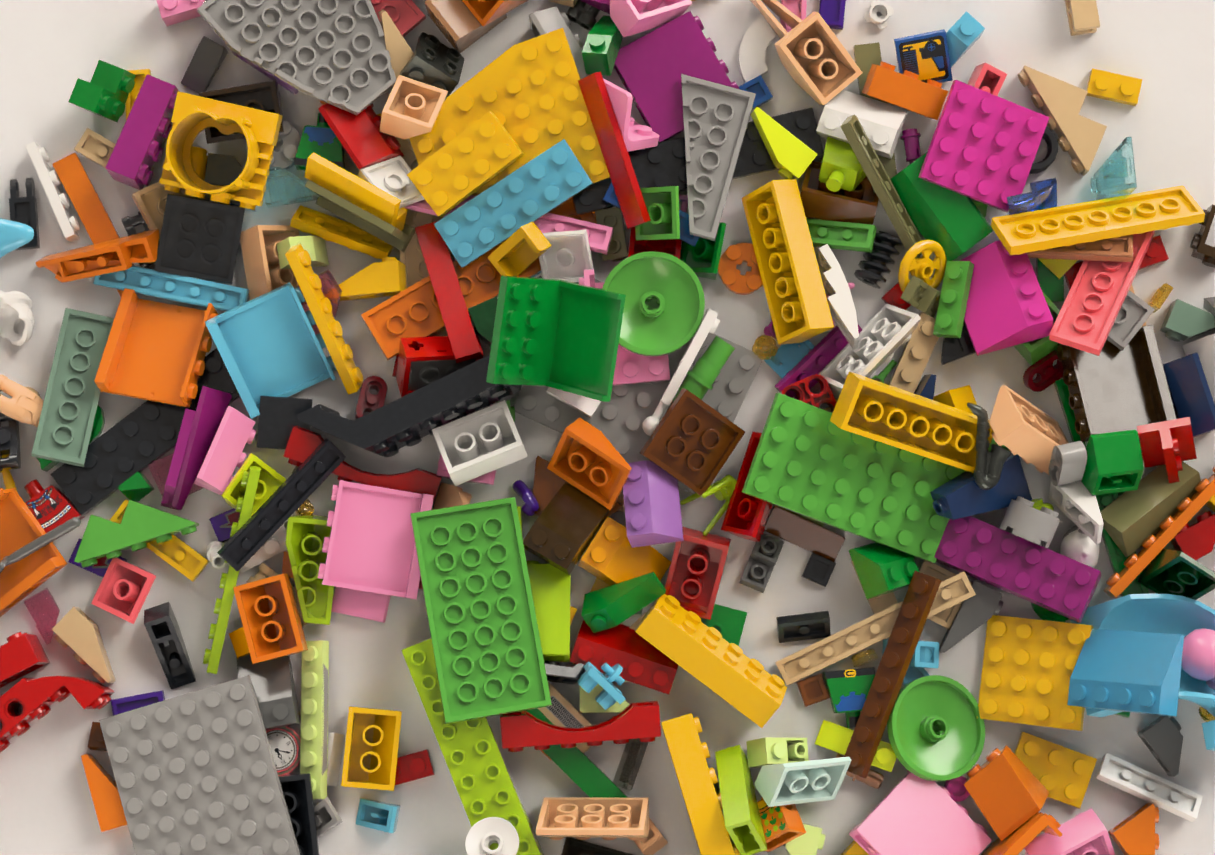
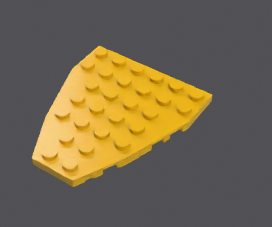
(535, 99)

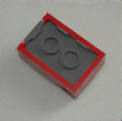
(425, 361)

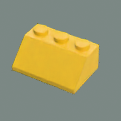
(371, 748)

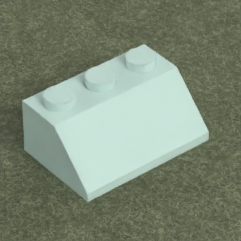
(801, 781)

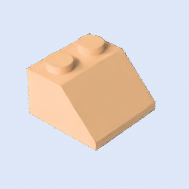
(411, 108)

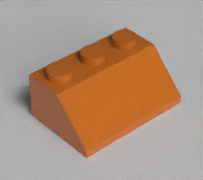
(270, 618)

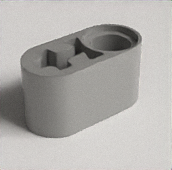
(1067, 463)

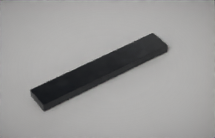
(281, 504)

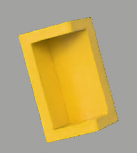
(519, 250)

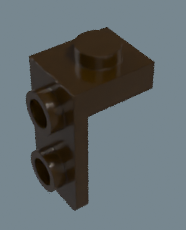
(1200, 249)

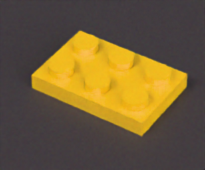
(1057, 768)

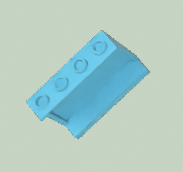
(271, 347)

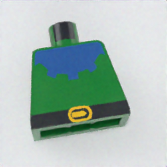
(321, 141)
(849, 691)

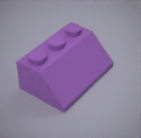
(652, 506)

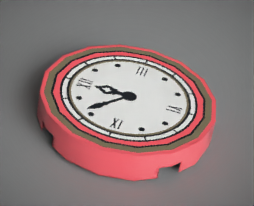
(285, 749)

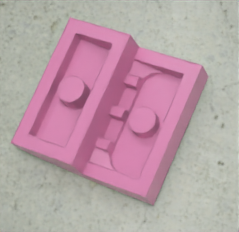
(361, 604)

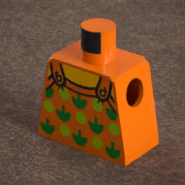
(780, 824)

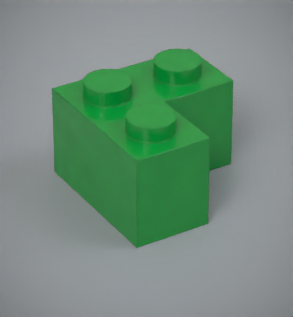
(105, 92)

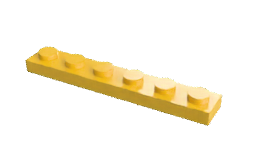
(322, 313)

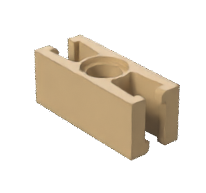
(1082, 16)

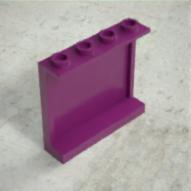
(654, 67)

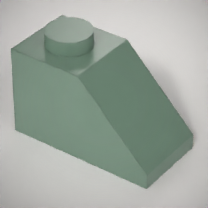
(1186, 321)

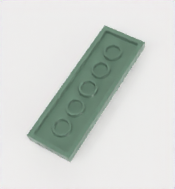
(71, 389)

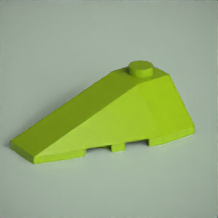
(304, 547)

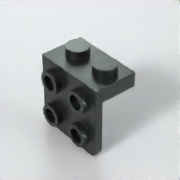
(434, 64)

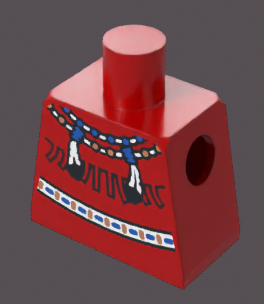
(49, 505)

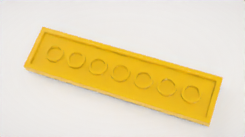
(1097, 220)

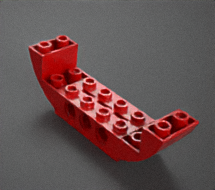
(39, 694)

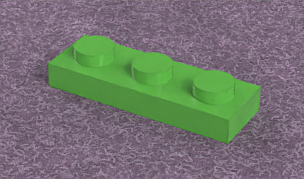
(842, 235)
(953, 299)

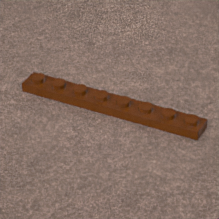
(891, 672)

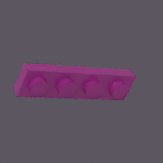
(815, 360)

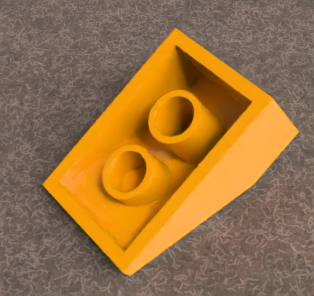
(614, 559)

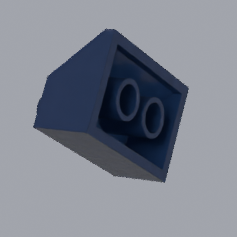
(1191, 393)

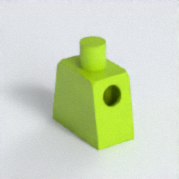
(840, 166)

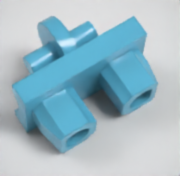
(610, 692)

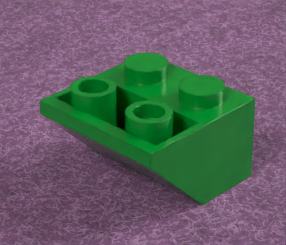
(1113, 463)

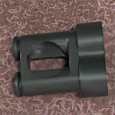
(581, 16)

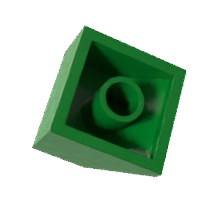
(882, 569)

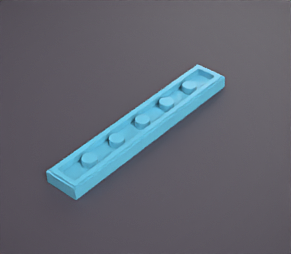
(175, 287)

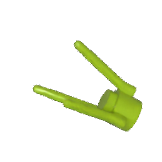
(722, 491)

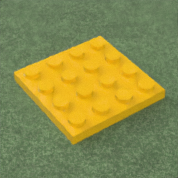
(1030, 671)

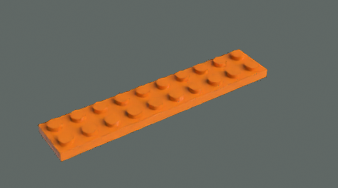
(416, 309)

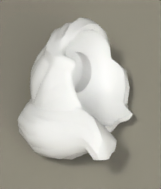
(16, 317)

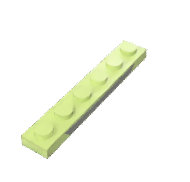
(315, 715)

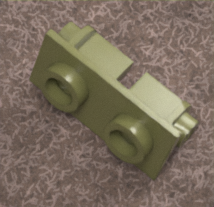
(613, 218)

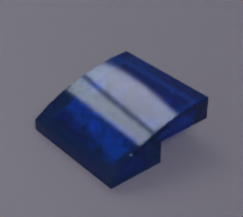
(1041, 196)

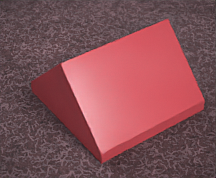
(123, 589)

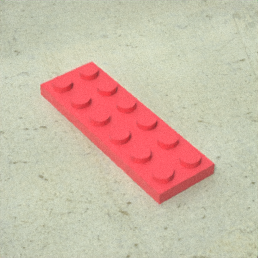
(1097, 299)

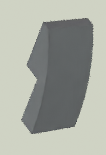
(761, 562)

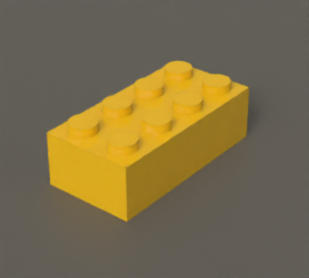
(465, 164)

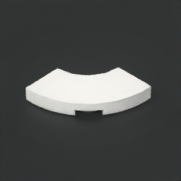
(753, 49)

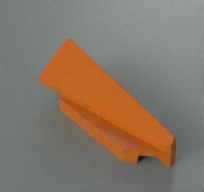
(103, 257)

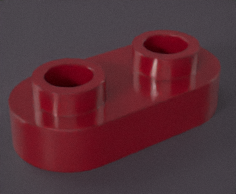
(1045, 371)
(369, 402)

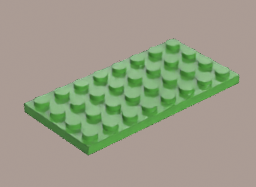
(848, 479)
(480, 610)

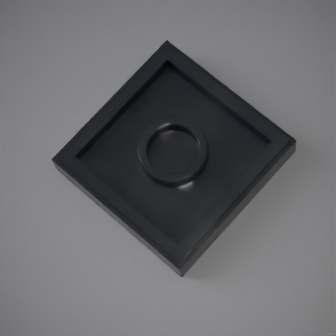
(278, 418)

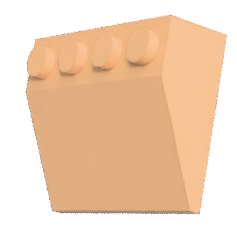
(594, 818)

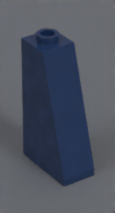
(964, 498)

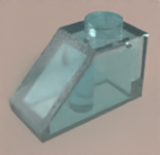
(286, 189)

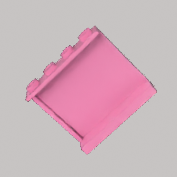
(373, 540)
(920, 820)

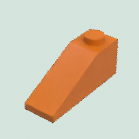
(104, 794)

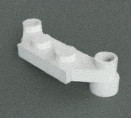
(271, 548)

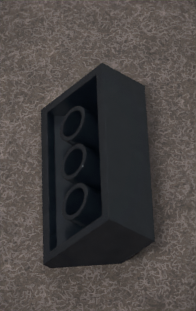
(300, 805)

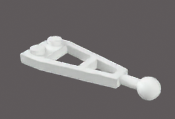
(708, 325)

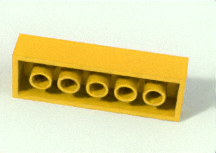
(787, 262)
(907, 421)
(712, 659)
(697, 785)

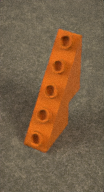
(1137, 832)

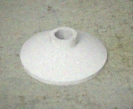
(492, 831)

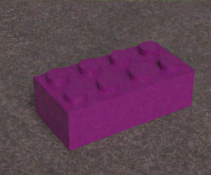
(143, 134)

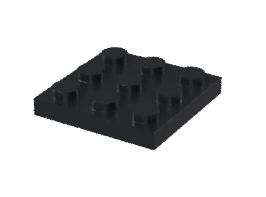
(199, 238)

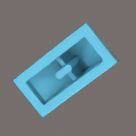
(378, 815)

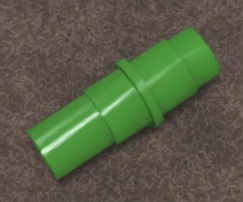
(707, 368)

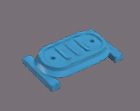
(789, 356)

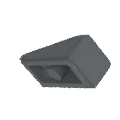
(204, 65)

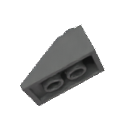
(273, 689)

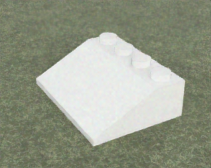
(875, 346)

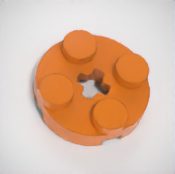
(731, 276)

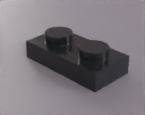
(803, 626)

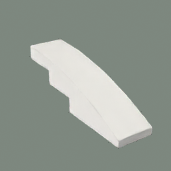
(840, 299)

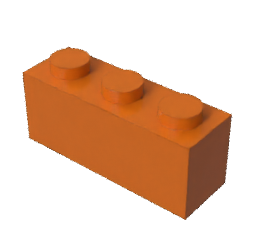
(905, 90)

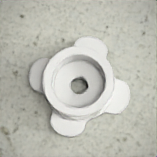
(880, 21)

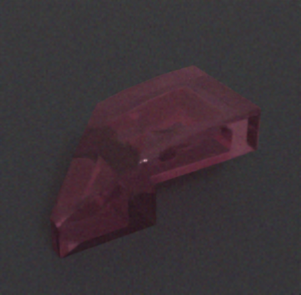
(44, 612)

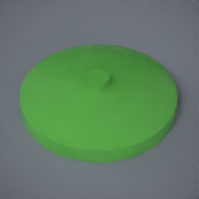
(660, 304)
(936, 728)

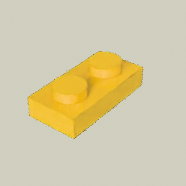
(1114, 87)

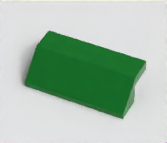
(940, 212)

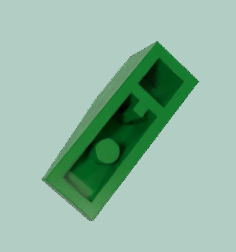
(602, 47)
(618, 602)

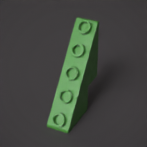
(138, 527)

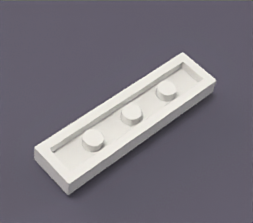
(58, 201)
(1149, 787)

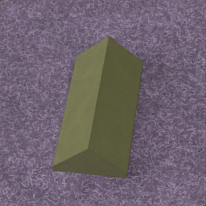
(1141, 511)

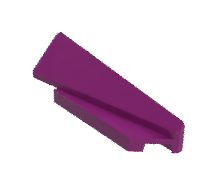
(193, 444)

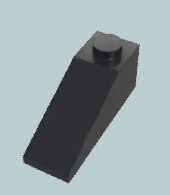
(169, 645)

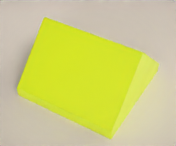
(268, 483)

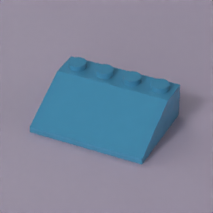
(1128, 672)

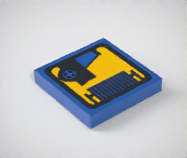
(925, 55)

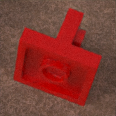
(1167, 444)

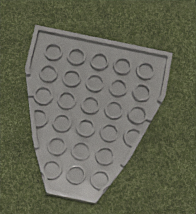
(314, 45)

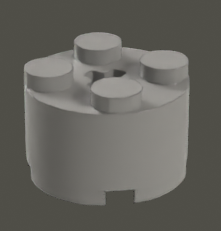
(1030, 522)

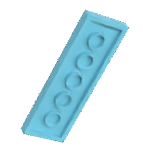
(513, 203)

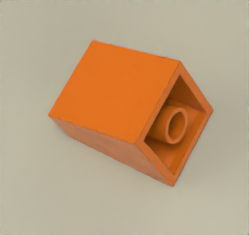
(1005, 791)

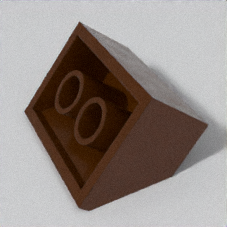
(840, 206)

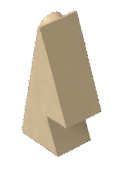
(1062, 104)

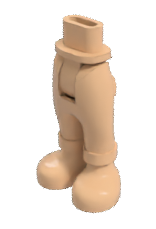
(23, 406)

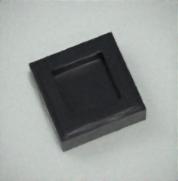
(818, 569)

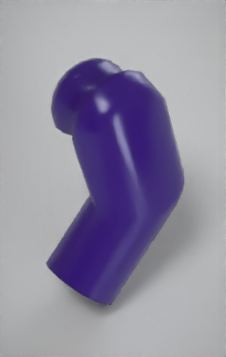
(525, 493)

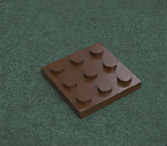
(692, 442)

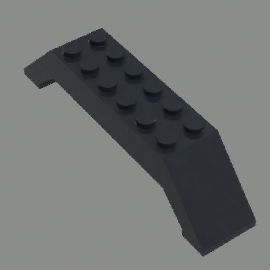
(416, 413)

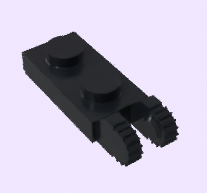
(25, 210)

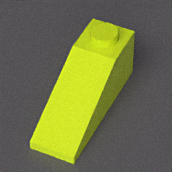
(785, 150)
(838, 737)

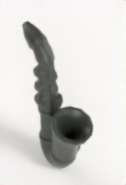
(988, 464)

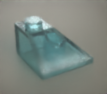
(1116, 174)

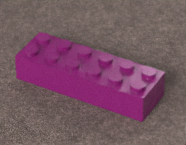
(1018, 566)

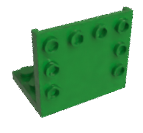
(556, 336)

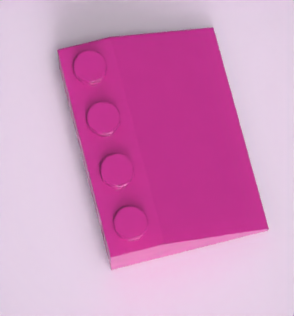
(1004, 301)

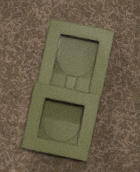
(921, 296)

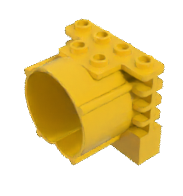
(197, 113)

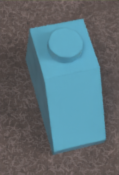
(963, 36)

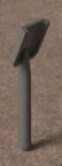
(40, 542)

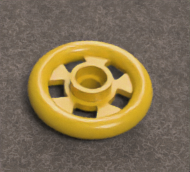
(923, 266)

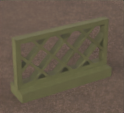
(362, 218)

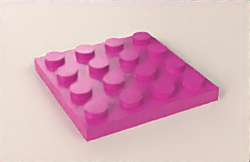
(983, 146)

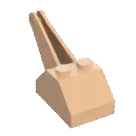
(810, 52)

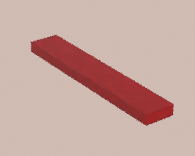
(614, 150)
(448, 293)

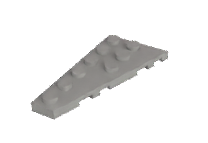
(713, 136)

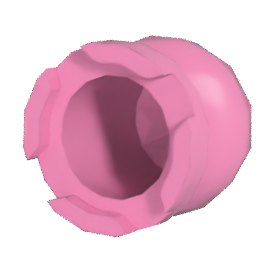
(1199, 655)

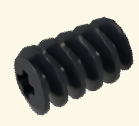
(876, 261)

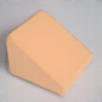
(653, 843)

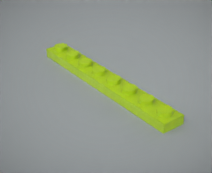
(229, 579)

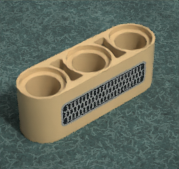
(565, 714)

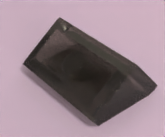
(630, 764)

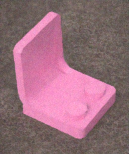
(634, 134)

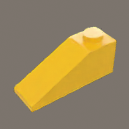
(375, 280)

